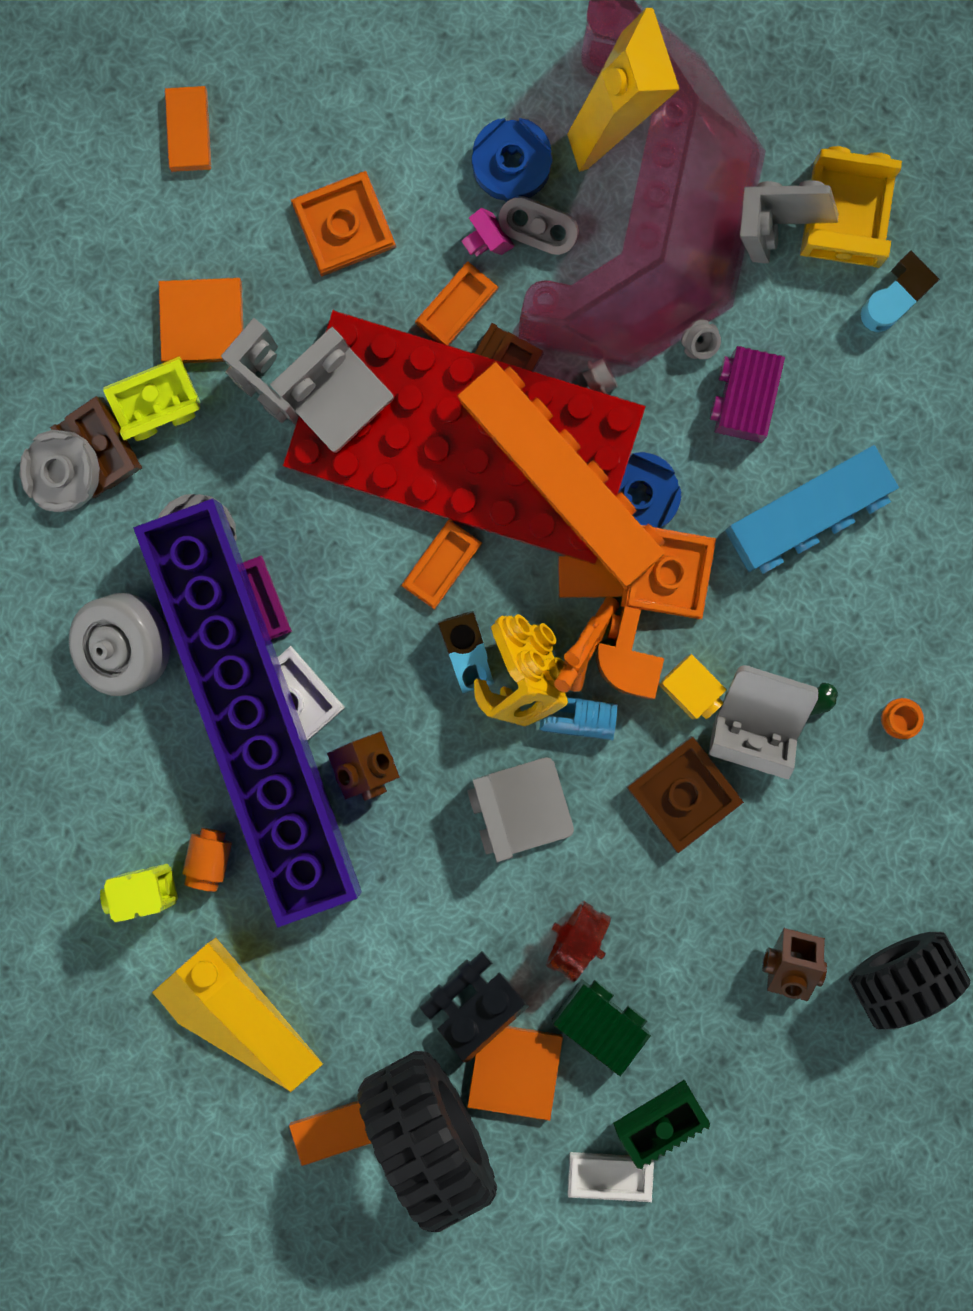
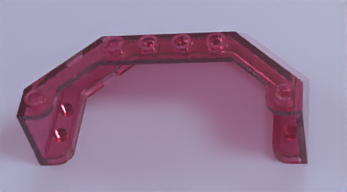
(683, 223)

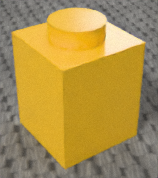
(693, 688)

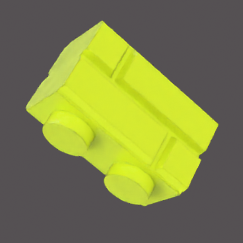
(139, 893)

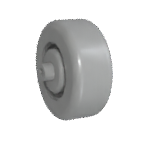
(119, 644)

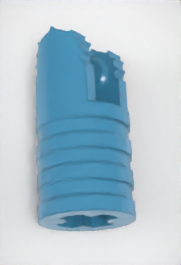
(590, 719)

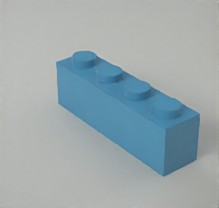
(812, 508)

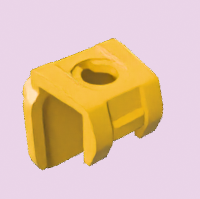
(532, 665)

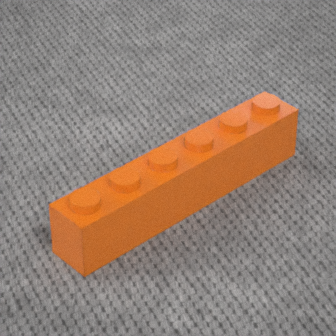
(561, 475)

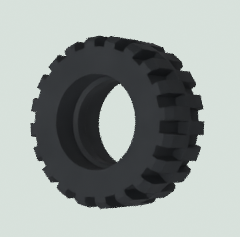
(426, 1142)

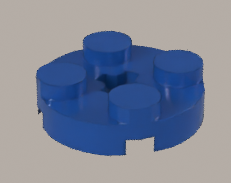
(511, 137)
(661, 486)

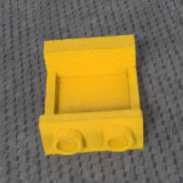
(863, 199)

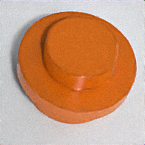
(902, 718)

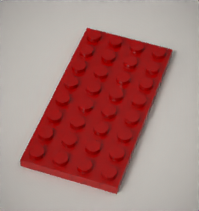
(439, 458)

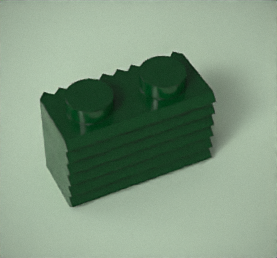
(602, 1026)
(661, 1124)

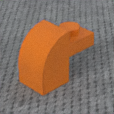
(627, 669)

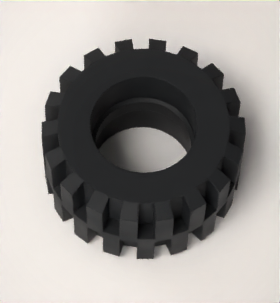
(909, 980)

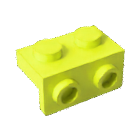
(153, 399)

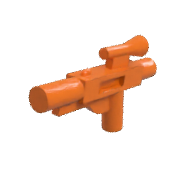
(578, 656)

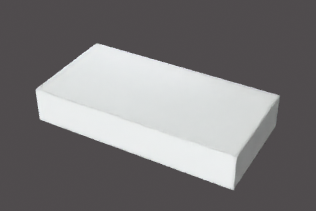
(609, 1178)

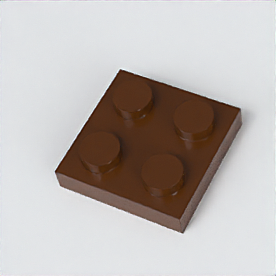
(684, 794)

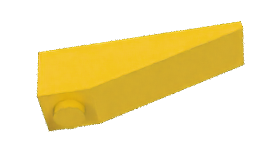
(626, 92)
(230, 1011)

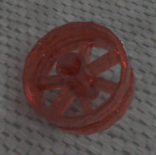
(578, 941)

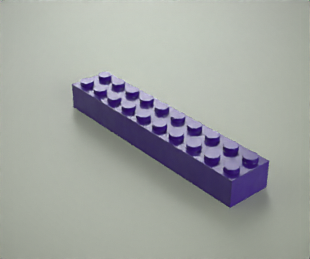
(248, 712)

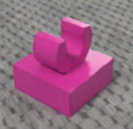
(487, 235)

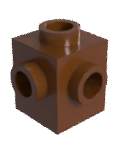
(363, 767)
(795, 964)

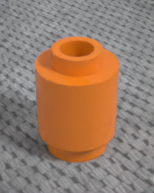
(206, 860)

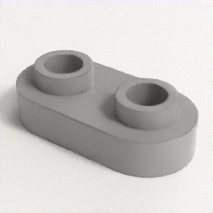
(538, 229)

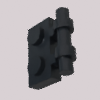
(483, 1015)

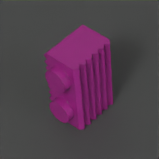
(748, 394)

